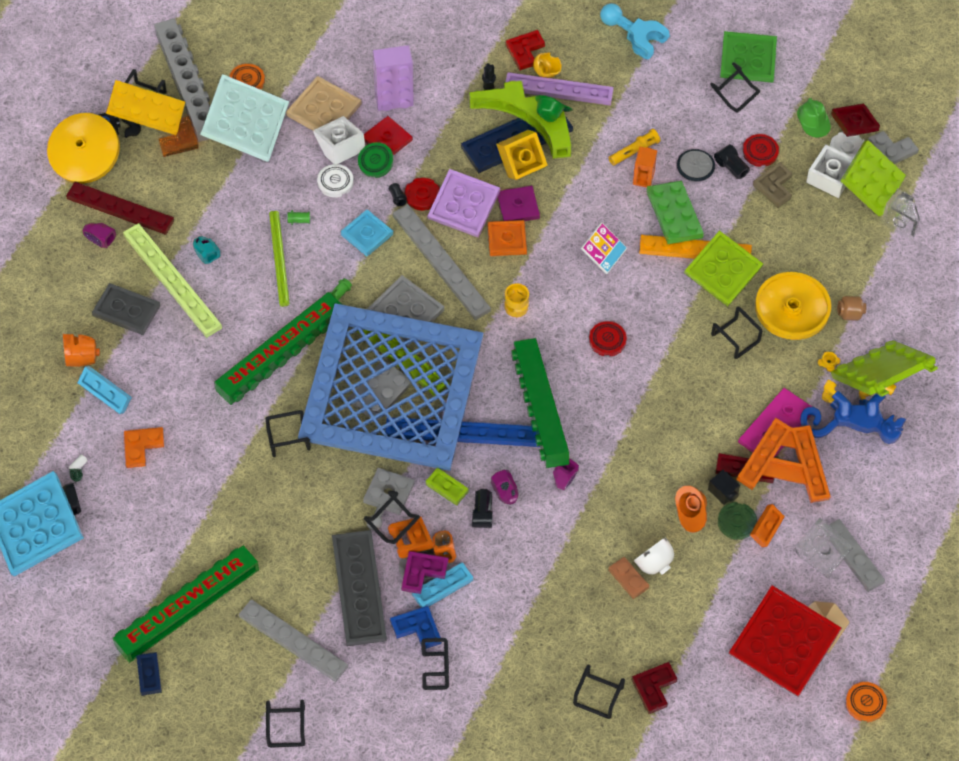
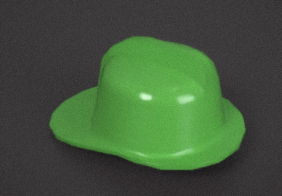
(814, 118)

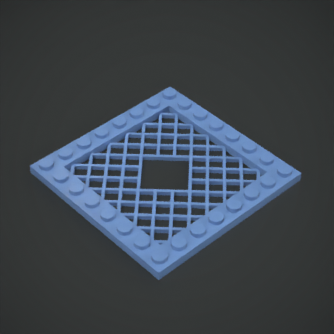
(383, 446)

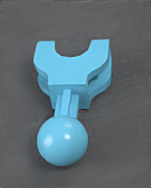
(638, 32)

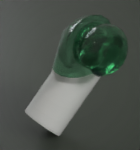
(75, 468)

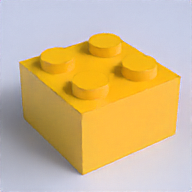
(522, 154)

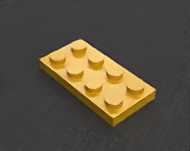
(145, 107)

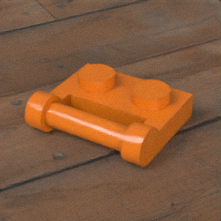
(417, 536)

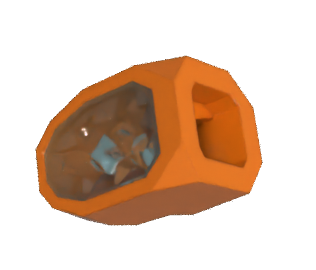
(444, 545)

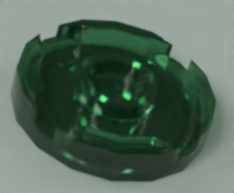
(736, 520)

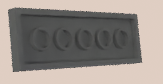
(359, 588)

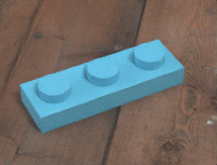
(104, 390)
(440, 588)

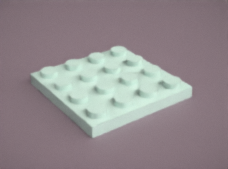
(244, 118)

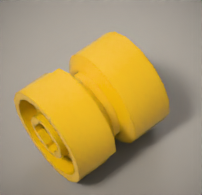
(516, 300)

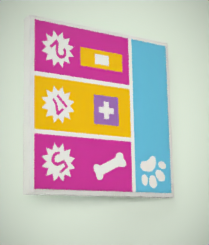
(603, 248)

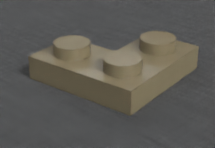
(771, 184)

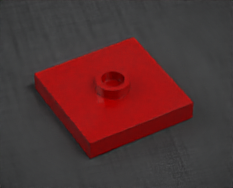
(388, 133)

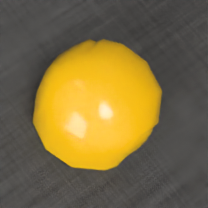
(546, 65)

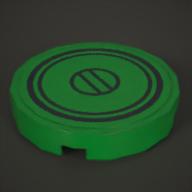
(375, 160)

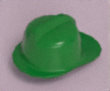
(550, 108)

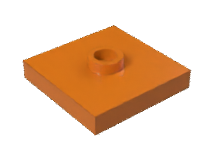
(507, 238)

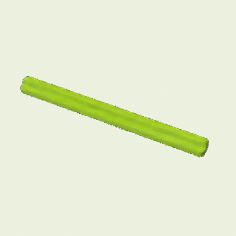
(279, 258)

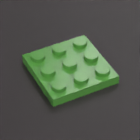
(752, 53)

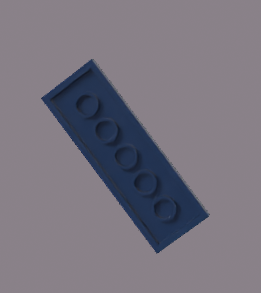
(483, 149)

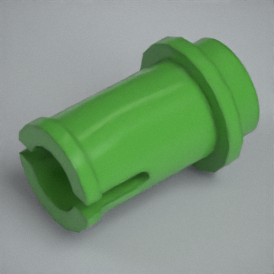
(298, 217)
(343, 286)

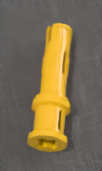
(641, 141)

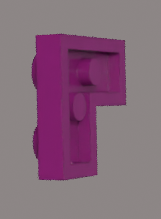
(418, 567)

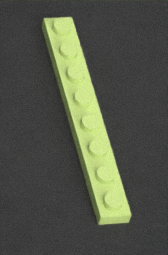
(172, 280)

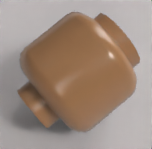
(851, 308)

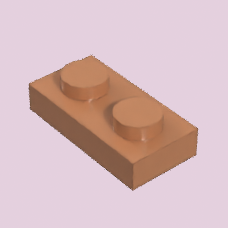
(628, 577)

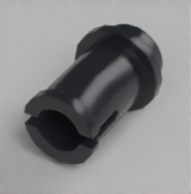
(398, 197)

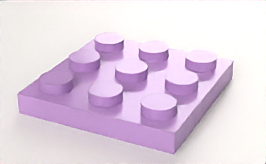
(463, 203)

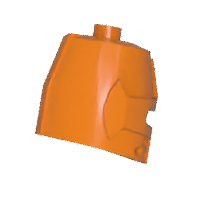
(79, 350)

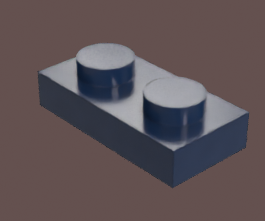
(149, 674)

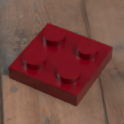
(855, 120)

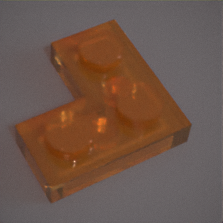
(181, 142)

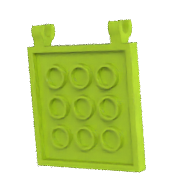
(883, 368)

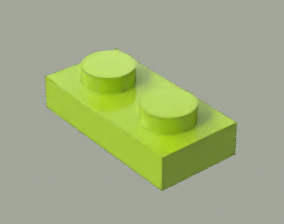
(447, 486)

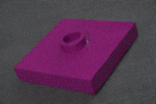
(518, 204)

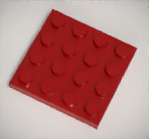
(785, 641)

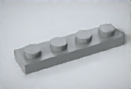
(858, 560)

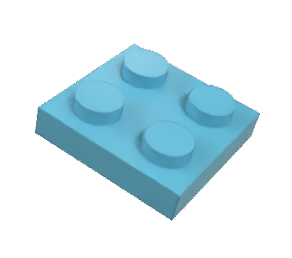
(367, 233)

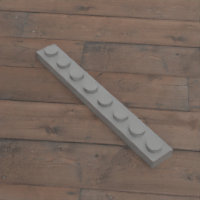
(441, 262)

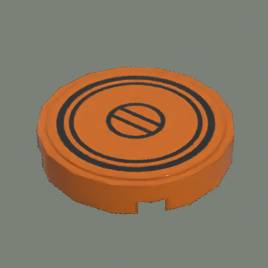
(249, 74)
(866, 701)

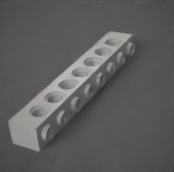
(184, 73)

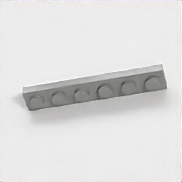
(293, 640)

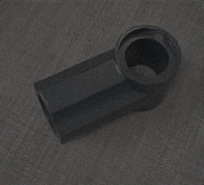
(729, 158)
(482, 511)

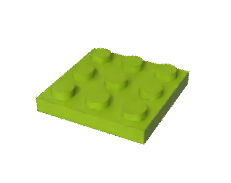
(872, 177)
(723, 268)

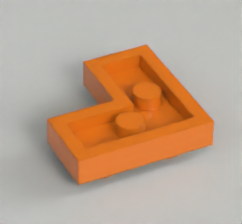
(137, 441)

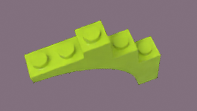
(513, 101)

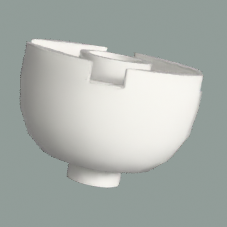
(656, 558)

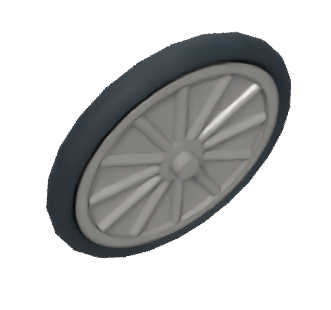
(695, 165)

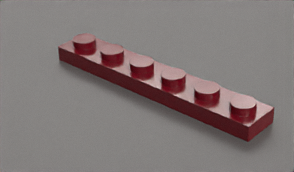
(120, 208)

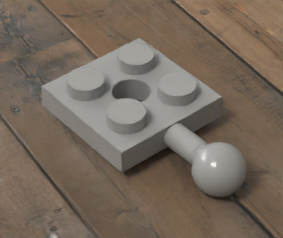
(377, 497)

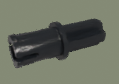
(488, 77)

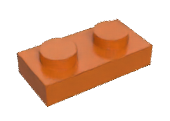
(767, 525)

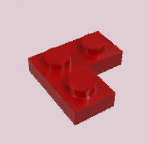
(521, 47)

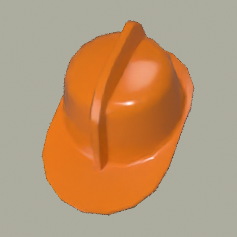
(691, 508)

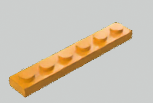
(688, 249)

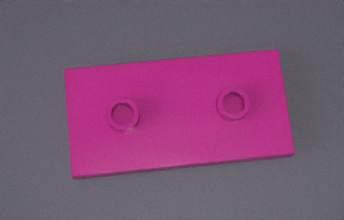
(784, 407)

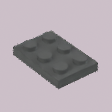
(126, 309)

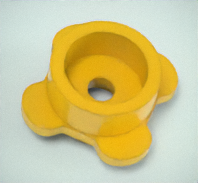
(829, 356)

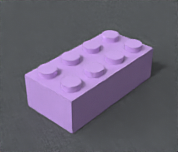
(393, 78)

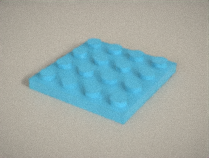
(36, 524)

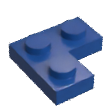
(416, 621)

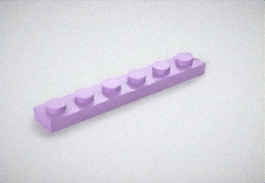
(563, 89)

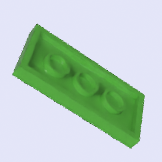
(674, 212)

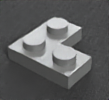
(894, 151)

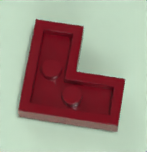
(650, 683)

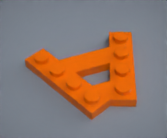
(806, 472)

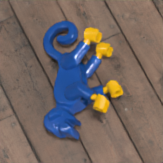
(862, 417)

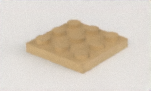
(322, 104)

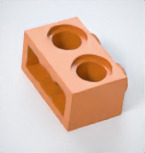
(645, 167)

